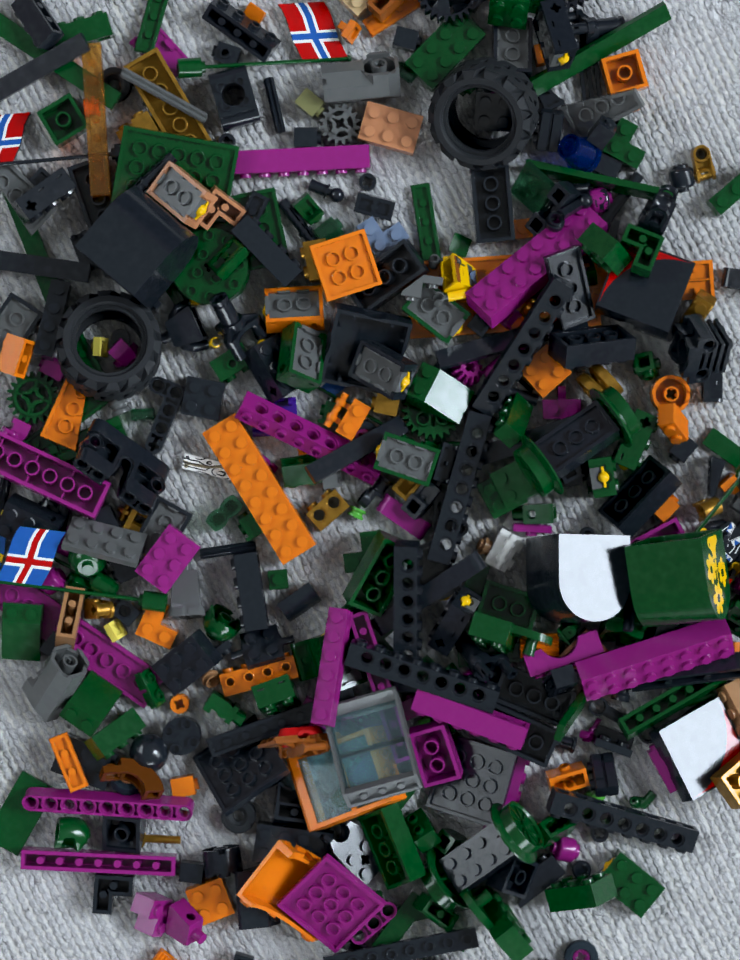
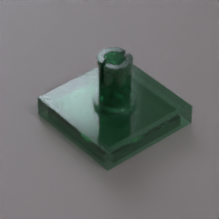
(532, 187)

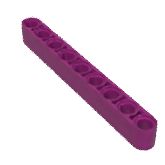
(99, 807)

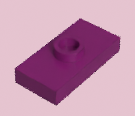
(531, 529)

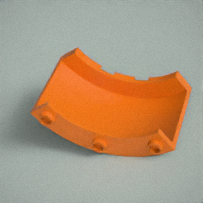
(275, 877)

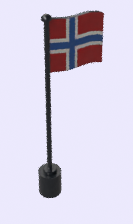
(11, 136)

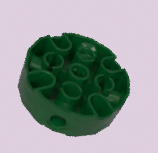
(198, 282)

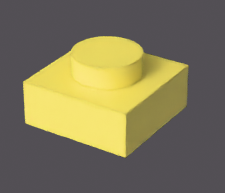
(100, 346)
(115, 630)

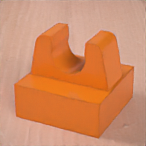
(349, 31)
(727, 482)

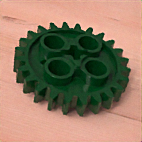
(427, 429)

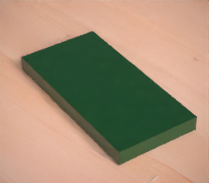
(16, 821)

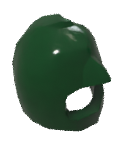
(71, 833)

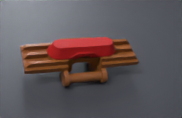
(310, 742)

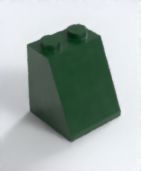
(91, 703)

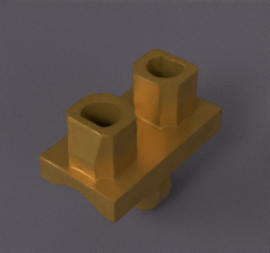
(130, 523)

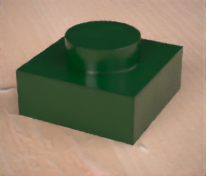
(278, 579)

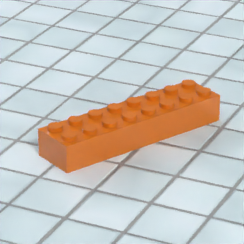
(259, 488)

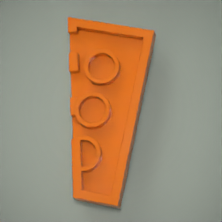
(65, 418)

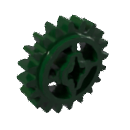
(29, 413)

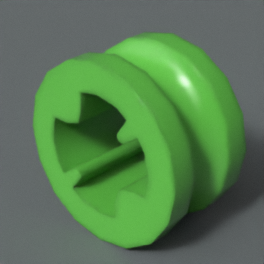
(356, 512)

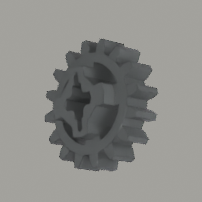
(344, 117)

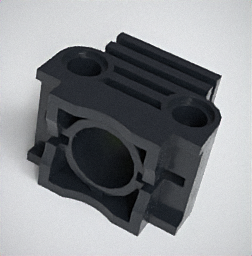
(242, 114)
(700, 348)

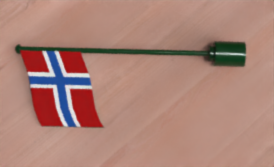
(311, 34)

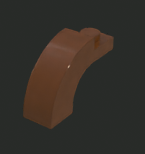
(141, 777)

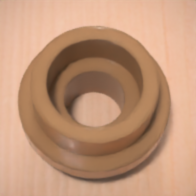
(484, 545)
(210, 679)

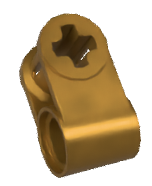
(703, 165)
(705, 506)
(98, 608)

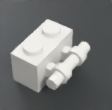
(503, 550)

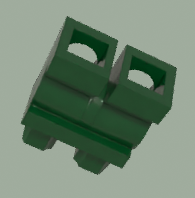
(224, 708)

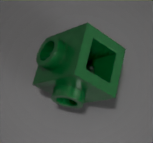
(646, 365)

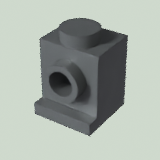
(332, 481)

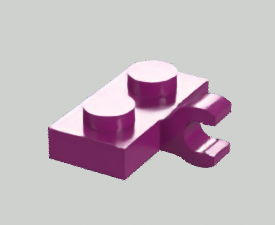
(560, 407)

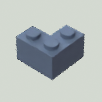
(380, 240)

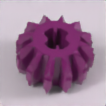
(468, 377)

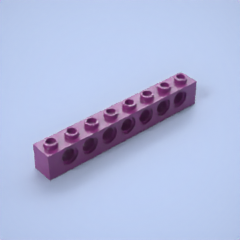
(300, 434)

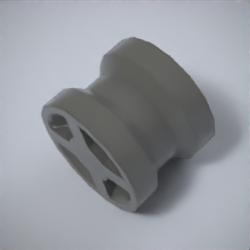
(118, 407)

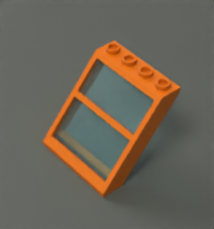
(321, 793)

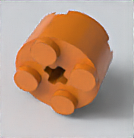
(670, 382)

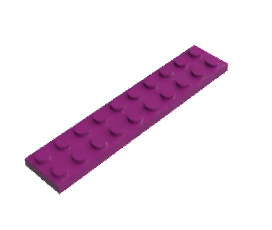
(105, 658)

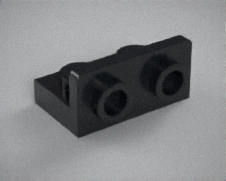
(613, 741)

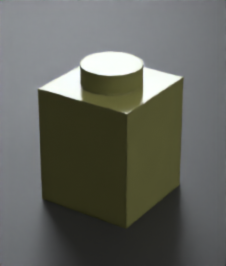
(310, 103)

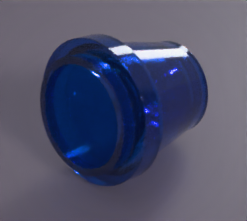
(579, 153)

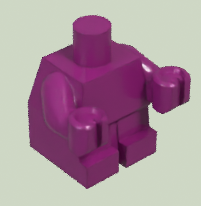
(123, 353)
(18, 429)

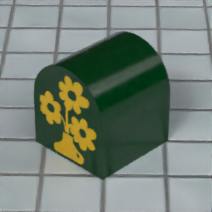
(679, 578)

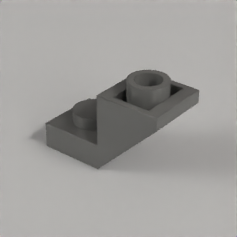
(414, 290)

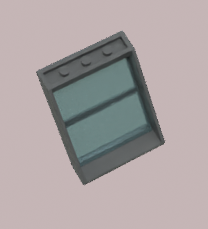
(373, 748)

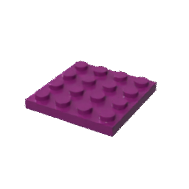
(331, 903)

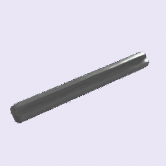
(164, 95)

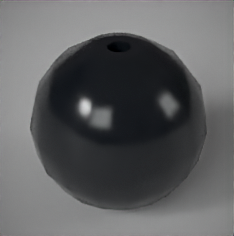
(149, 751)

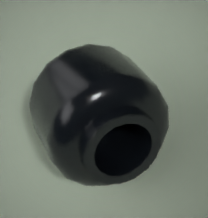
(681, 177)

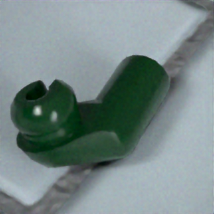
(642, 802)

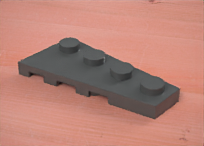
(585, 113)
(13, 186)

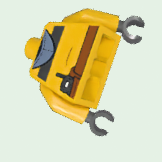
(457, 277)

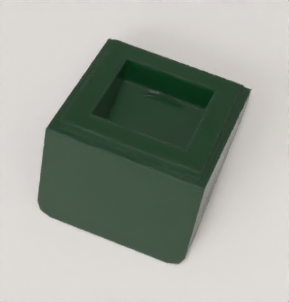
(459, 245)

